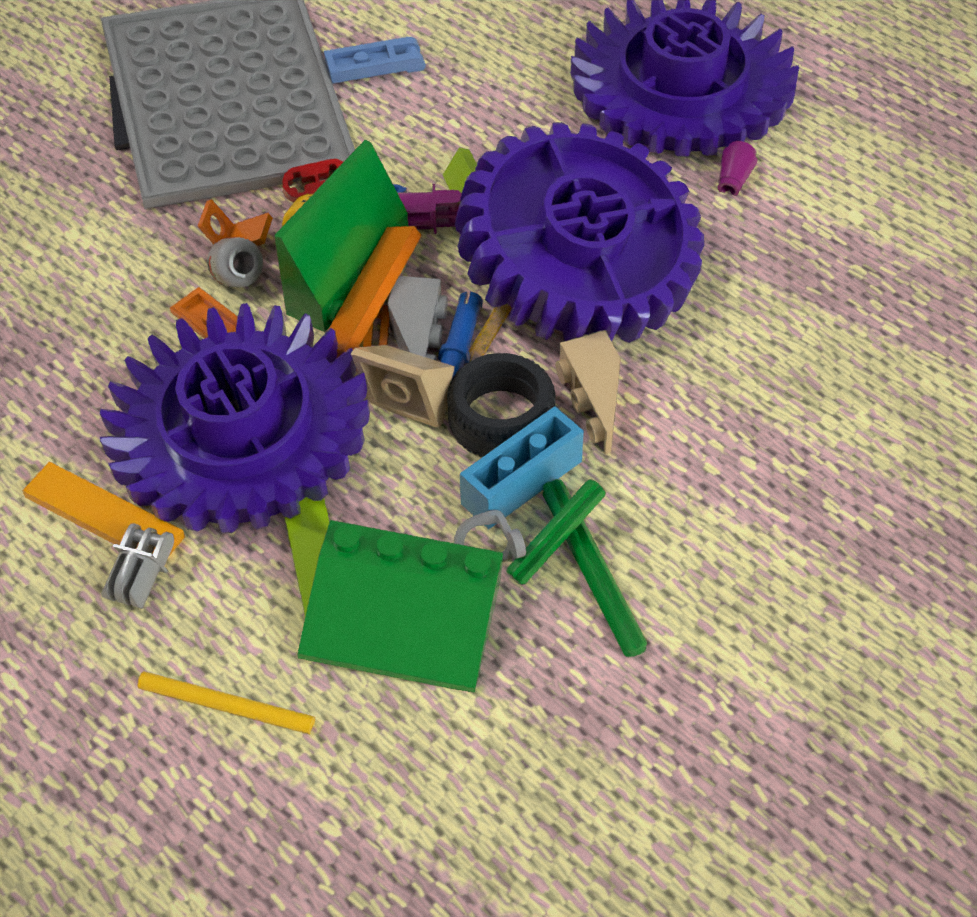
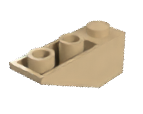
(593, 373)

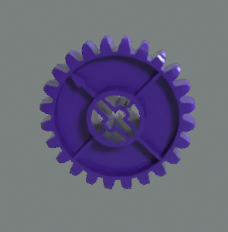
(579, 233)

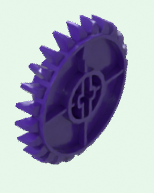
(683, 77)
(198, 458)

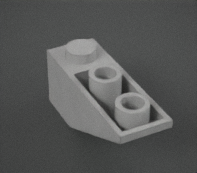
(414, 314)

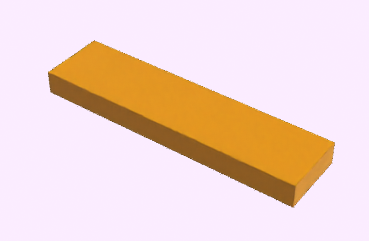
(92, 506)

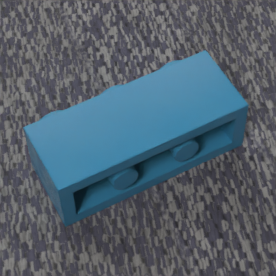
(522, 465)

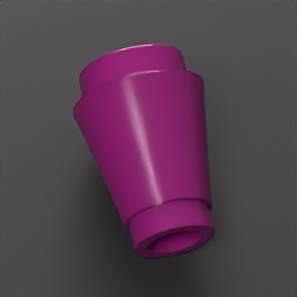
(736, 166)

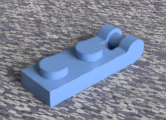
(374, 59)

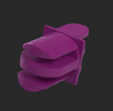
(431, 209)

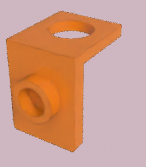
(253, 229)

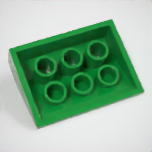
(334, 236)
(401, 606)

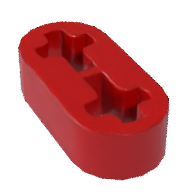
(308, 173)

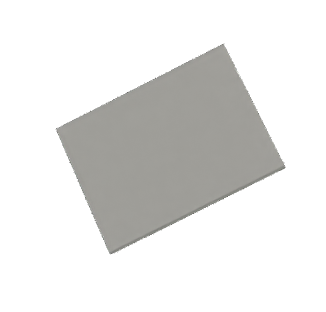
(222, 97)

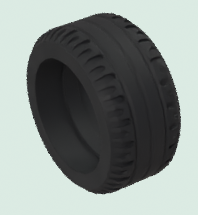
(493, 374)

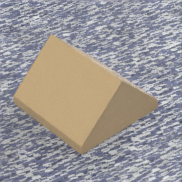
(405, 382)

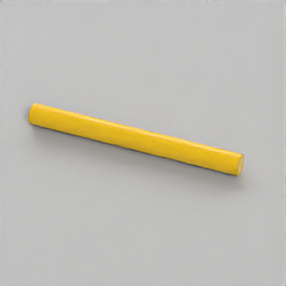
(226, 702)

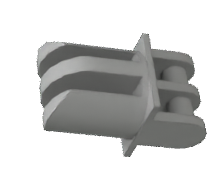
(137, 568)

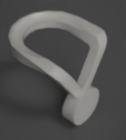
(515, 545)

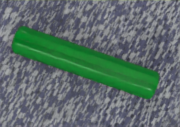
(556, 531)

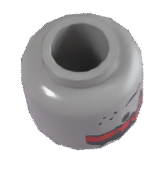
(235, 262)

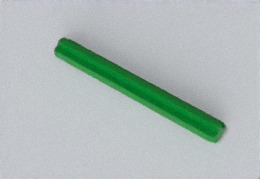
(598, 576)

